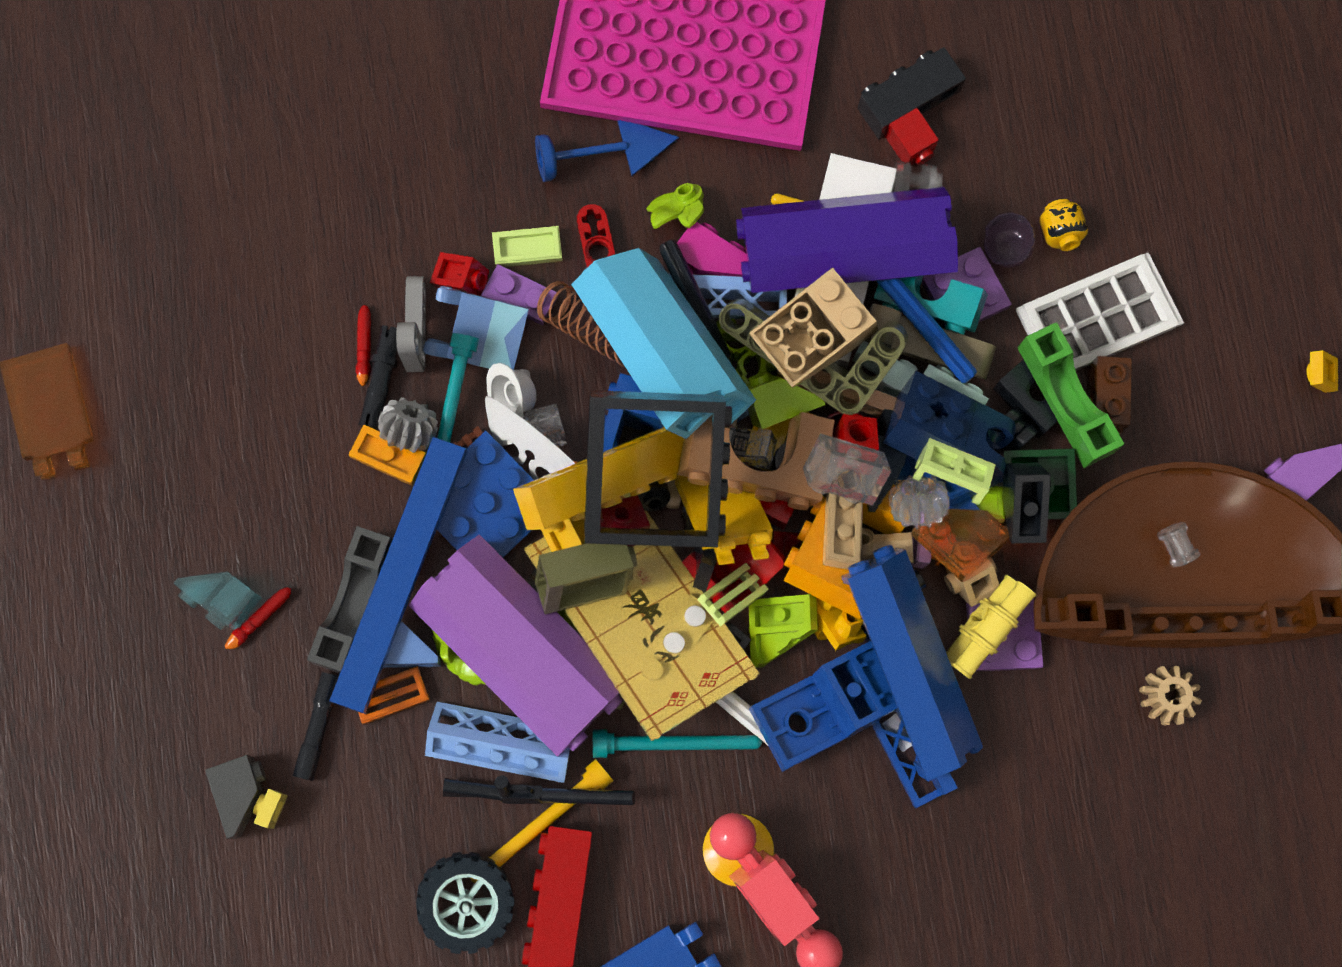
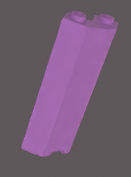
(514, 648)

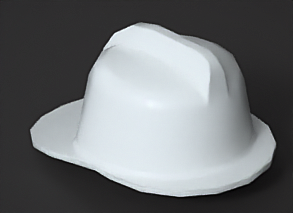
(511, 389)

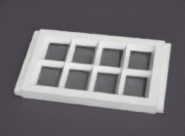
(1106, 310)

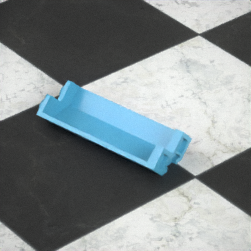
(659, 335)

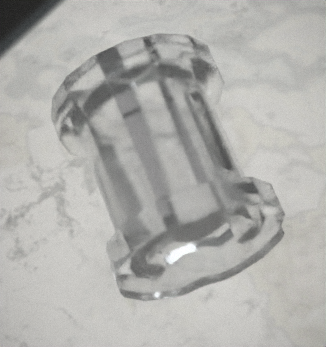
(1178, 544)

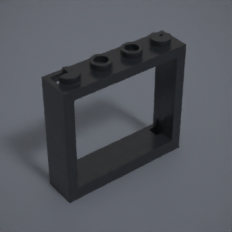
(718, 457)

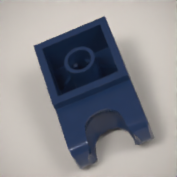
(943, 414)

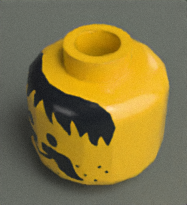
(1063, 225)

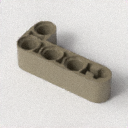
(976, 351)

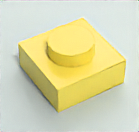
(269, 808)

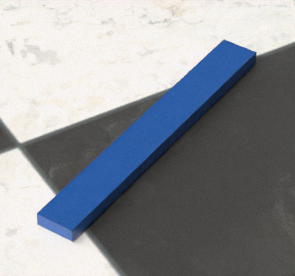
(398, 576)

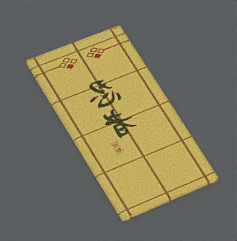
(629, 637)

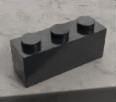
(920, 86)

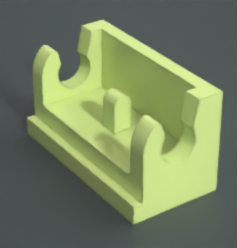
(956, 468)

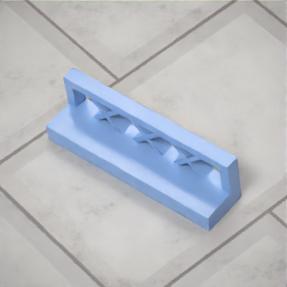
(734, 288)
(494, 748)

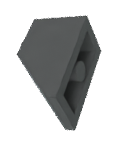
(235, 791)

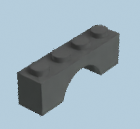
(359, 577)

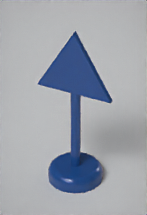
(639, 142)

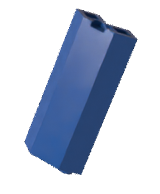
(913, 661)

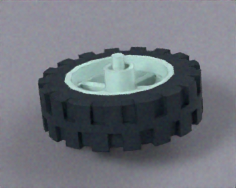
(458, 937)

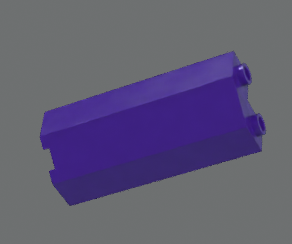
(855, 235)

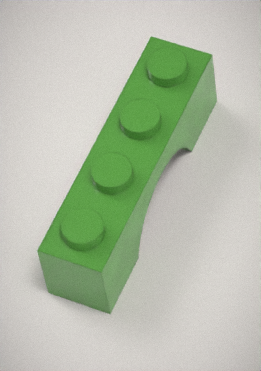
(1053, 369)

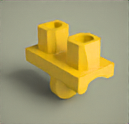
(838, 626)

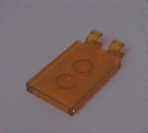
(47, 408)

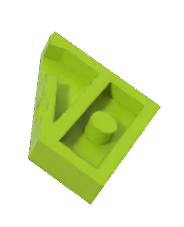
(779, 625)

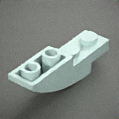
(903, 370)

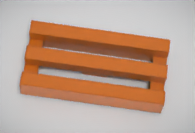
(419, 685)

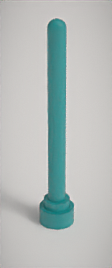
(462, 348)
(606, 743)

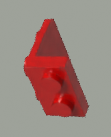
(763, 568)

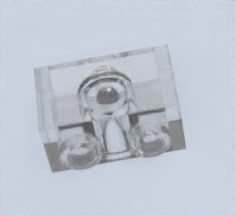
(833, 456)

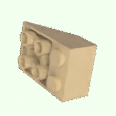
(814, 329)

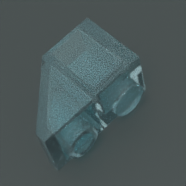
(221, 595)

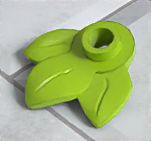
(683, 203)

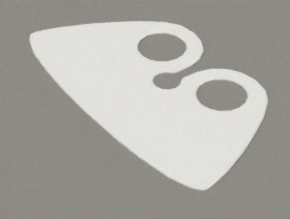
(510, 426)

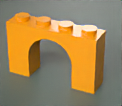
(807, 562)

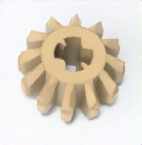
(1177, 707)

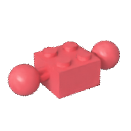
(769, 890)

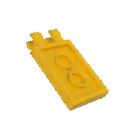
(744, 520)

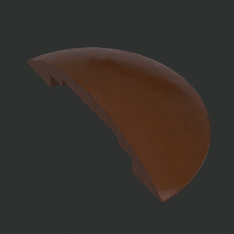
(1261, 574)

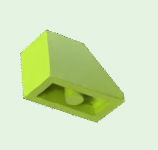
(778, 400)

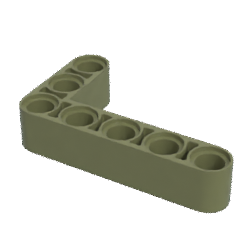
(840, 377)

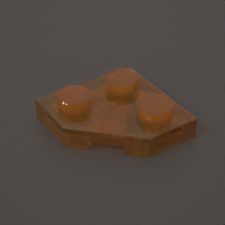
(963, 540)

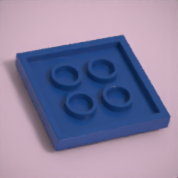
(485, 499)

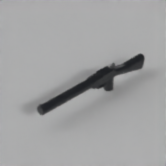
(531, 794)

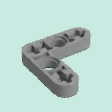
(412, 332)

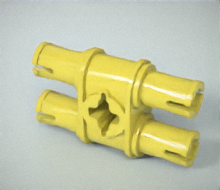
(989, 625)

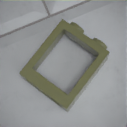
(583, 575)

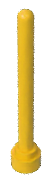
(593, 779)

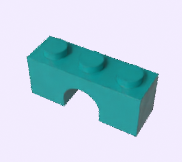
(957, 308)

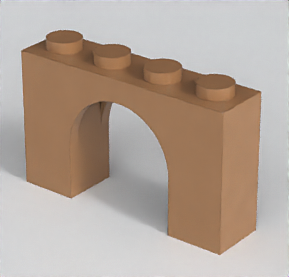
(784, 483)

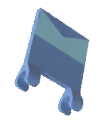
(492, 321)

